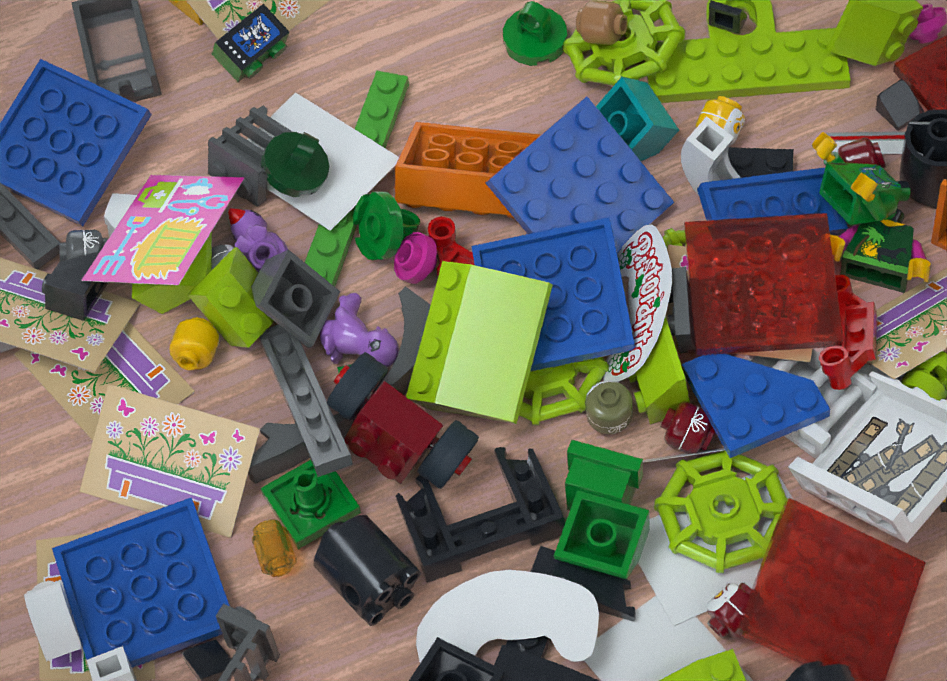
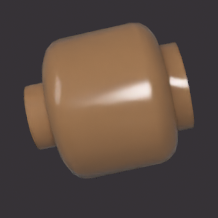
(601, 22)

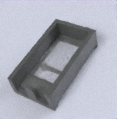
(116, 47)

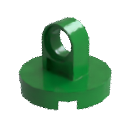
(534, 34)
(382, 225)

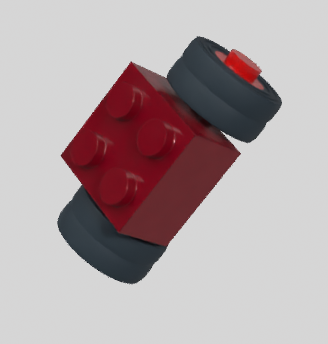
(394, 429)

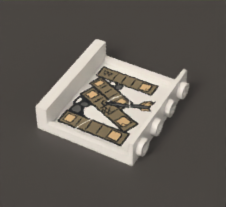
(885, 461)

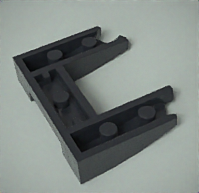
(530, 516)
(525, 657)

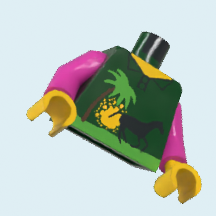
(881, 253)

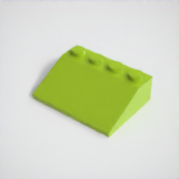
(479, 342)

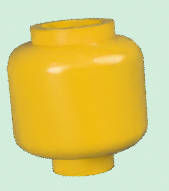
(194, 342)

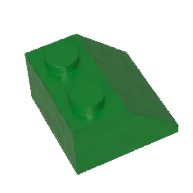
(603, 535)

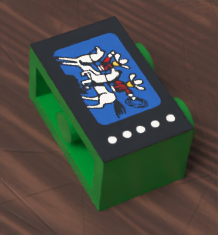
(251, 43)

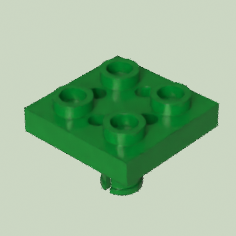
(305, 491)

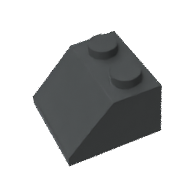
(294, 296)

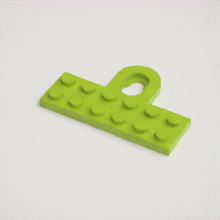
(750, 63)

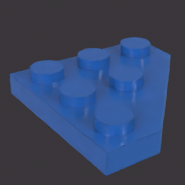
(752, 401)

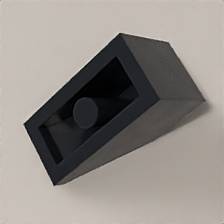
(66, 291)

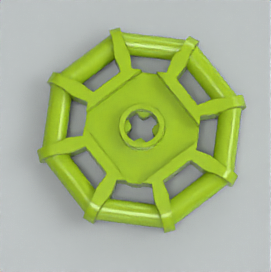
(638, 46)
(559, 380)
(714, 526)

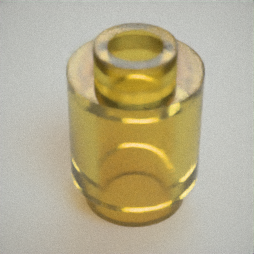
(273, 548)

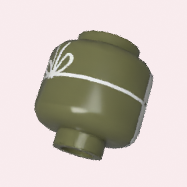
(609, 407)

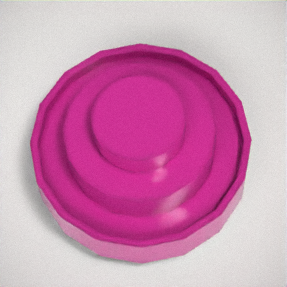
(929, 24)
(415, 258)

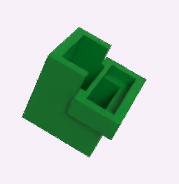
(601, 473)

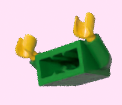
(858, 190)

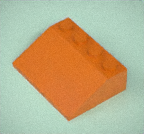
(452, 164)

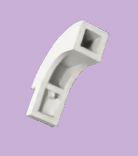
(706, 155)

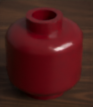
(862, 152)

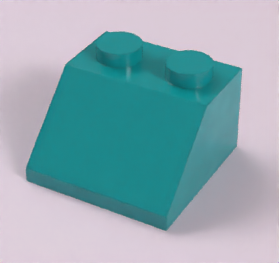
(638, 117)

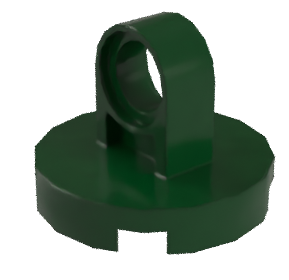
(295, 163)

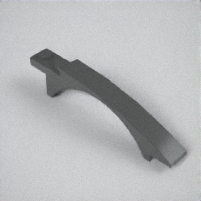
(284, 444)

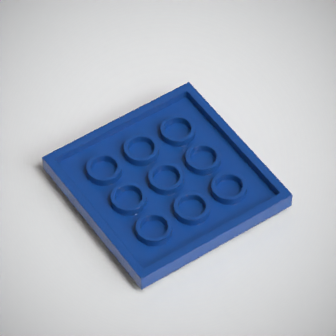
(66, 141)
(580, 175)
(587, 300)
(143, 585)

